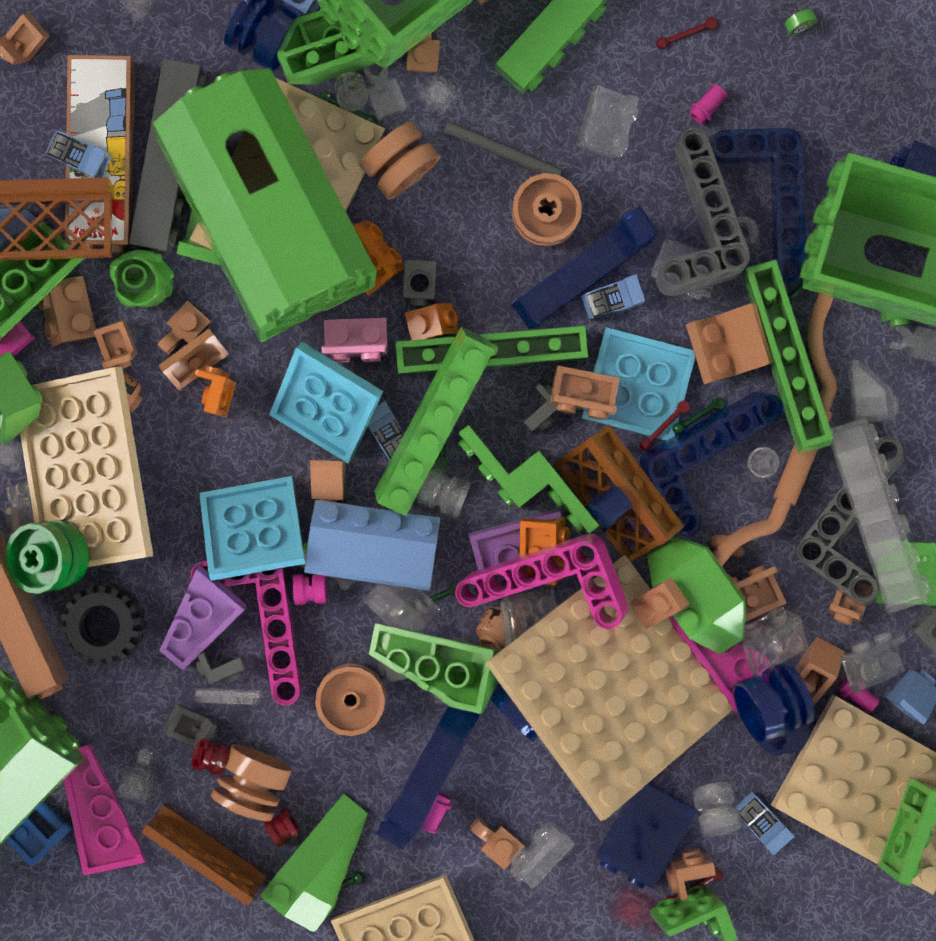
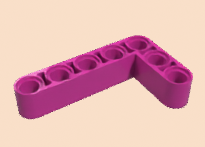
(548, 571)
(272, 642)

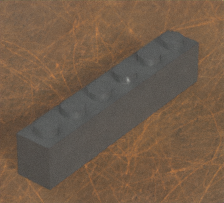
(159, 192)

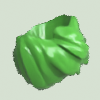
(141, 278)

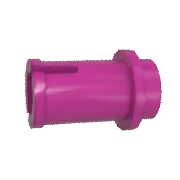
(708, 104)
(863, 699)
(436, 813)

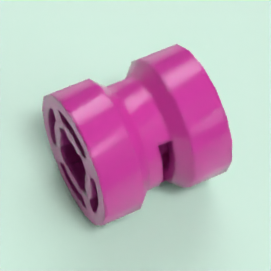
(309, 589)

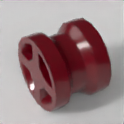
(210, 757)
(282, 827)

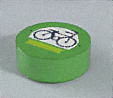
(801, 21)

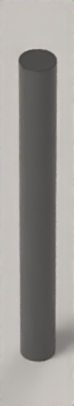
(500, 149)

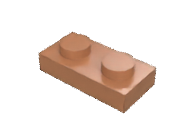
(199, 353)
(658, 603)

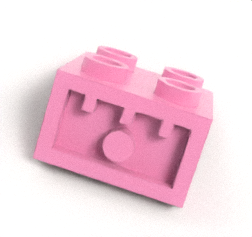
(355, 338)

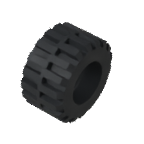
(76, 624)

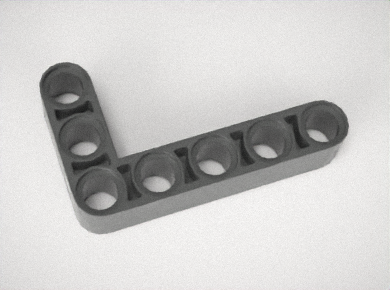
(709, 219)
(829, 543)

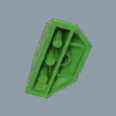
(316, 52)
(715, 604)

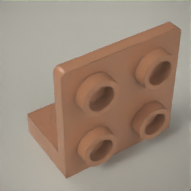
(729, 343)

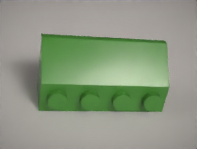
(29, 281)

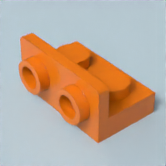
(385, 259)
(220, 393)
(540, 534)

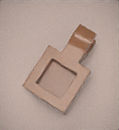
(424, 56)
(186, 325)
(499, 844)

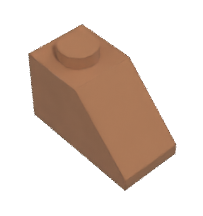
(328, 480)
(820, 667)

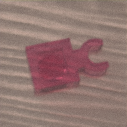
(633, 911)

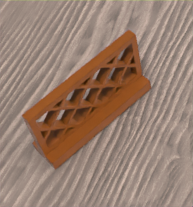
(54, 193)
(627, 474)
(205, 854)

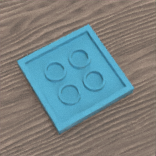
(650, 381)
(325, 402)
(251, 528)

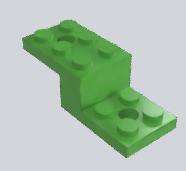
(527, 481)
(910, 832)

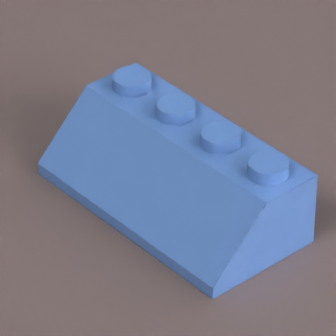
(372, 545)

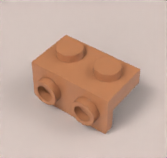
(68, 313)
(584, 392)
(760, 591)
(689, 866)

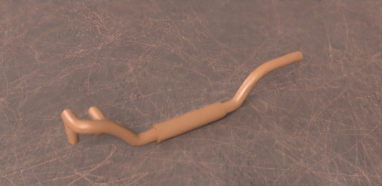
(797, 465)

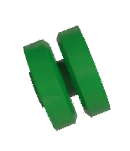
(47, 556)

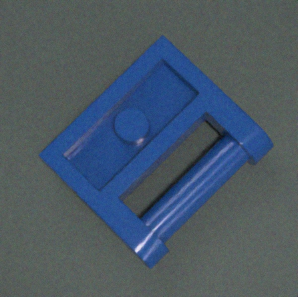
(32, 841)

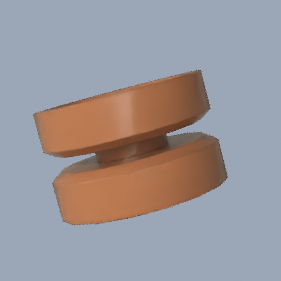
(399, 160)
(549, 192)
(345, 717)

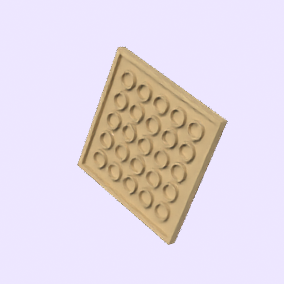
(610, 699)

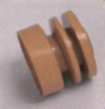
(248, 789)

